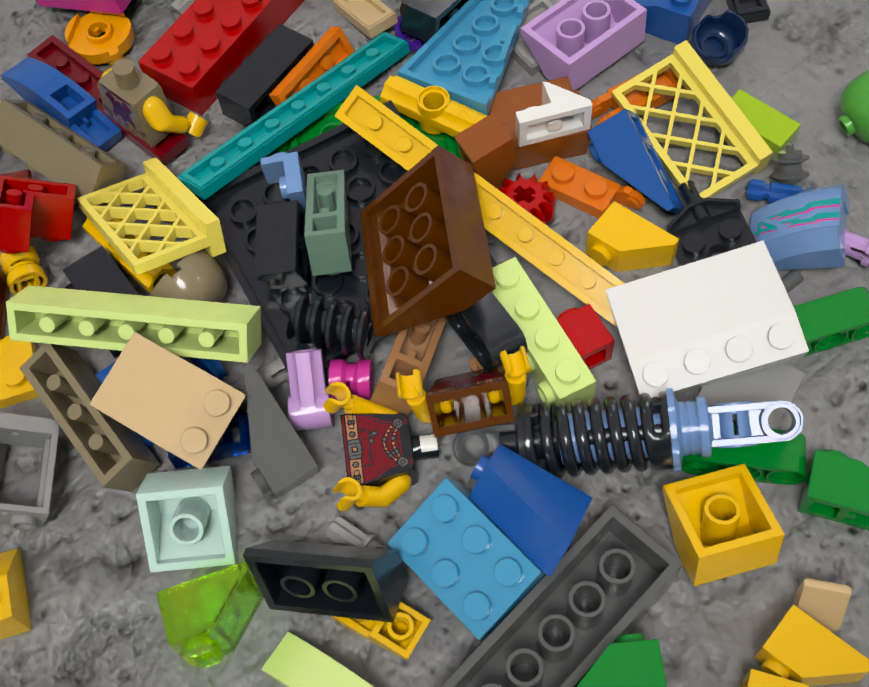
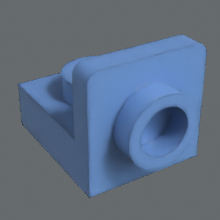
(288, 171)

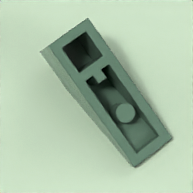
(327, 223)

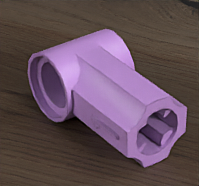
(307, 390)

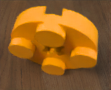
(108, 48)

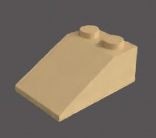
(167, 400)

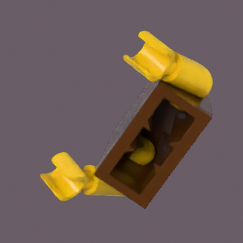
(469, 398)

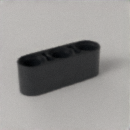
(487, 331)

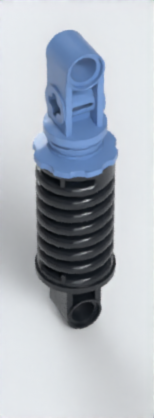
(628, 434)

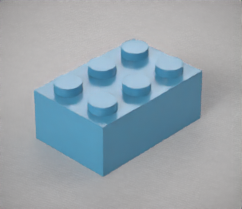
(465, 558)

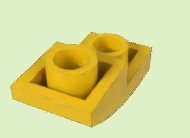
(394, 637)

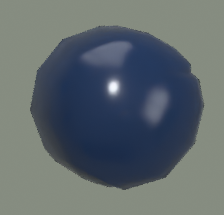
(720, 38)

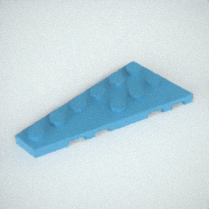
(470, 52)

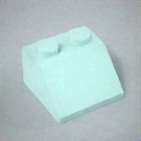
(188, 518)

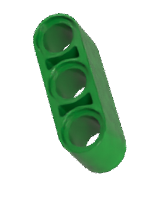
(834, 319)
(767, 462)

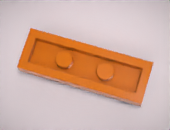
(324, 55)

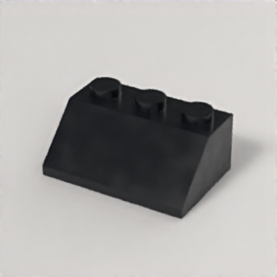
(329, 578)

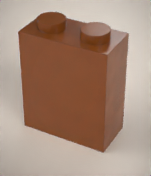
(520, 98)

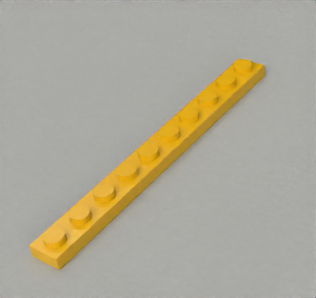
(500, 214)

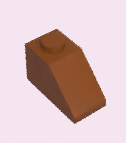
(488, 148)

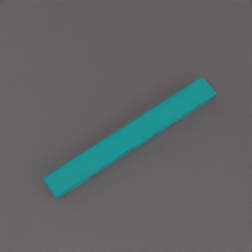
(292, 115)

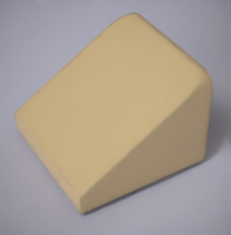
(823, 601)

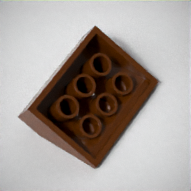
(426, 245)

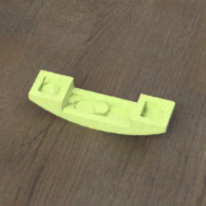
(303, 665)

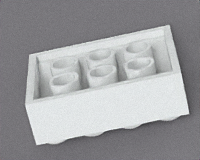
(706, 322)

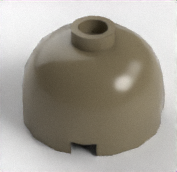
(198, 279)

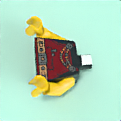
(376, 450)

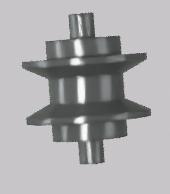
(789, 165)

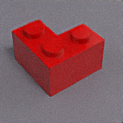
(34, 209)

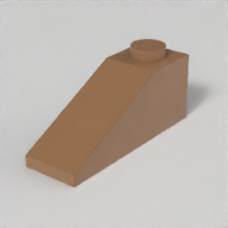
(410, 351)

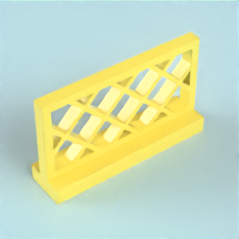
(717, 106)
(174, 204)

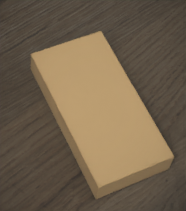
(367, 15)

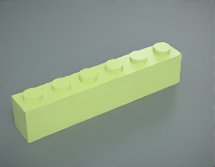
(110, 320)

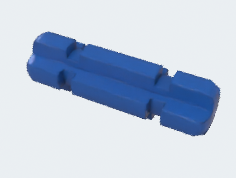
(774, 191)

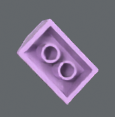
(584, 37)

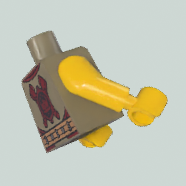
(141, 106)

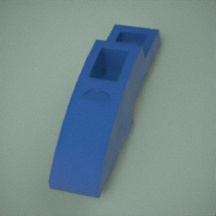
(62, 100)

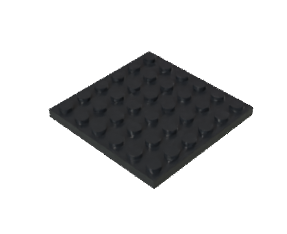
(367, 176)

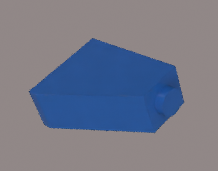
(529, 505)

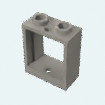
(36, 433)

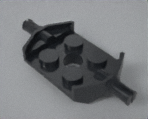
(708, 226)

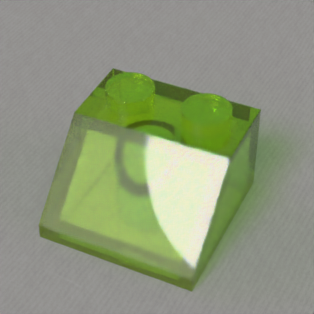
(209, 613)

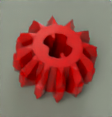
(531, 196)

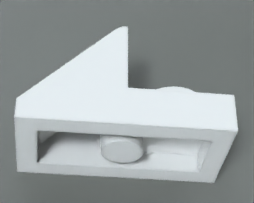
(558, 116)

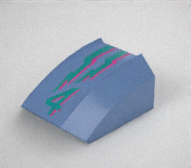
(805, 228)

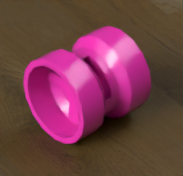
(356, 376)

